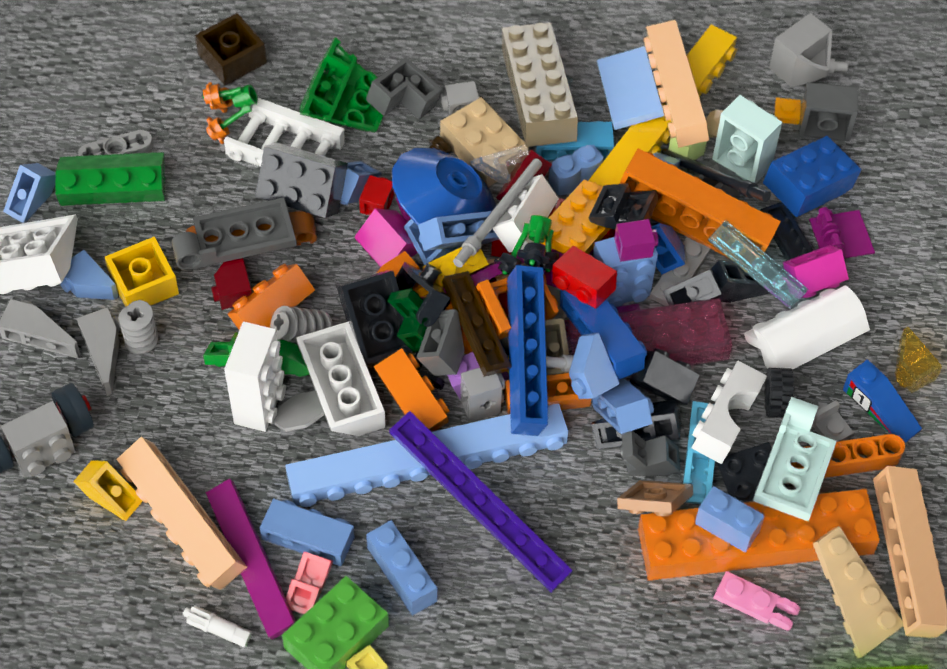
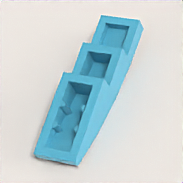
(698, 467)

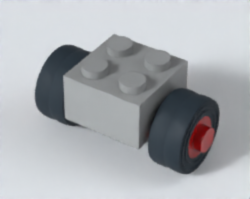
(44, 433)

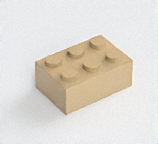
(477, 133)

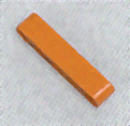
(872, 447)

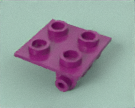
(842, 231)

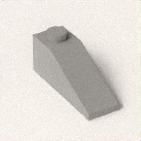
(31, 326)
(102, 341)

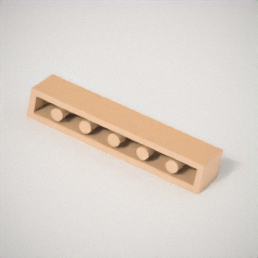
(676, 83)
(181, 514)
(911, 552)

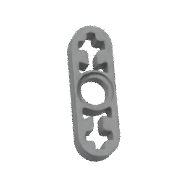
(120, 140)

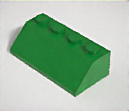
(110, 178)

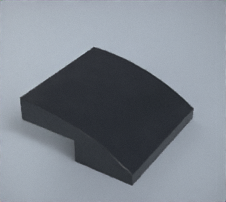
(619, 205)

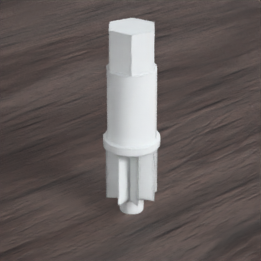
(214, 624)

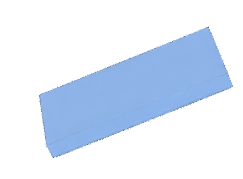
(630, 88)

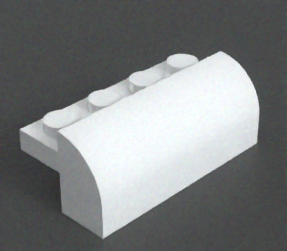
(809, 329)

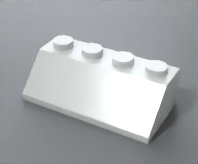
(342, 380)

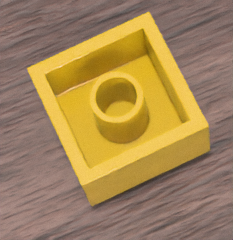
(142, 273)

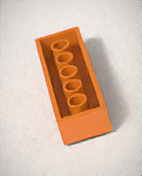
(694, 205)

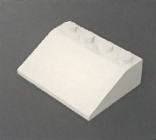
(36, 253)

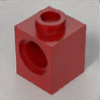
(376, 194)

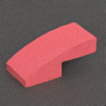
(308, 582)

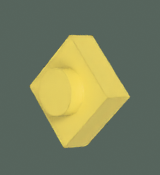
(366, 660)

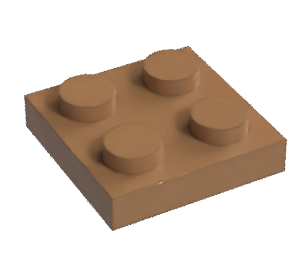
(655, 497)

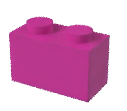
(818, 269)

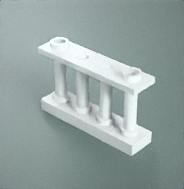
(282, 120)

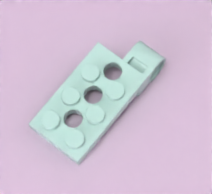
(778, 470)

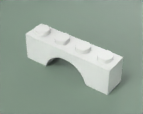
(719, 431)

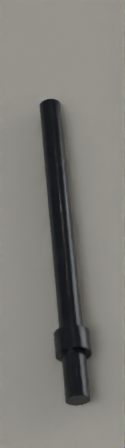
(746, 187)

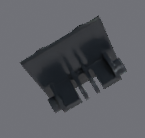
(744, 471)

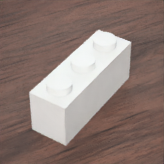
(534, 199)

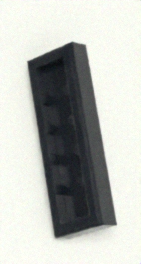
(788, 234)

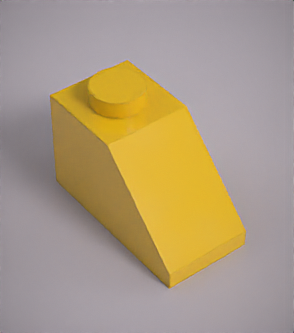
(108, 489)

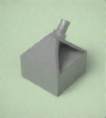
(804, 53)

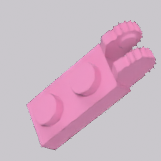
(755, 601)

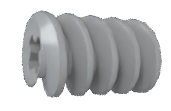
(295, 322)
(138, 327)

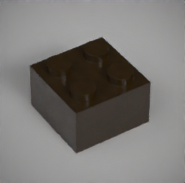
(231, 49)

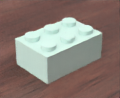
(746, 139)

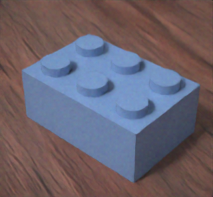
(633, 276)

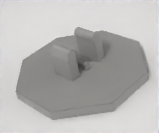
(299, 412)

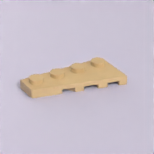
(862, 602)

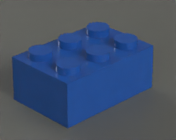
(811, 176)

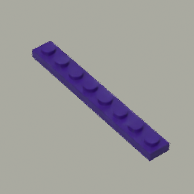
(480, 501)

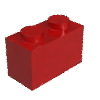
(584, 277)

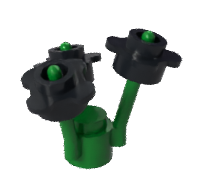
(533, 253)

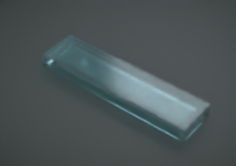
(757, 264)

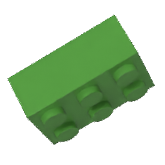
(336, 628)

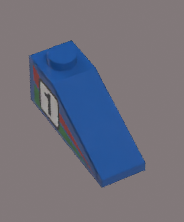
(881, 400)

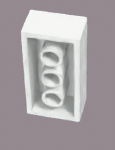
(255, 376)

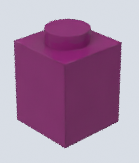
(635, 240)

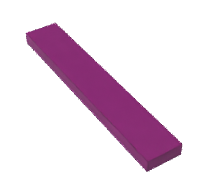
(258, 575)

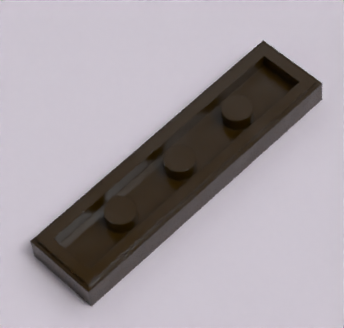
(476, 324)

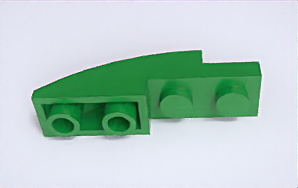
(292, 359)

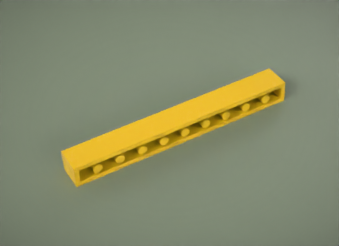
(706, 62)

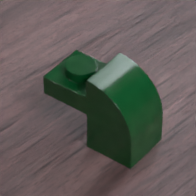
(407, 304)

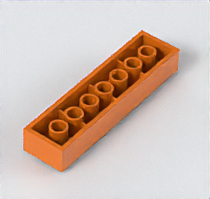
(681, 548)

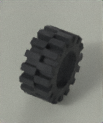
(778, 391)

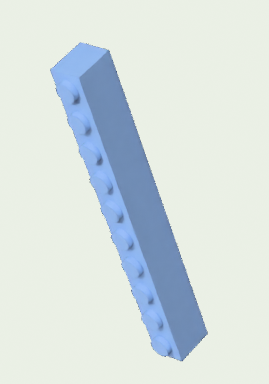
(391, 463)

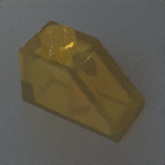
(915, 363)

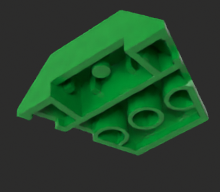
(340, 92)

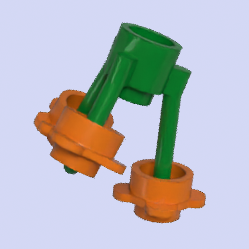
(222, 99)

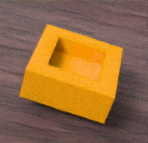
(787, 110)

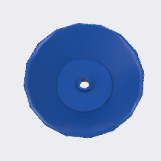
(438, 185)

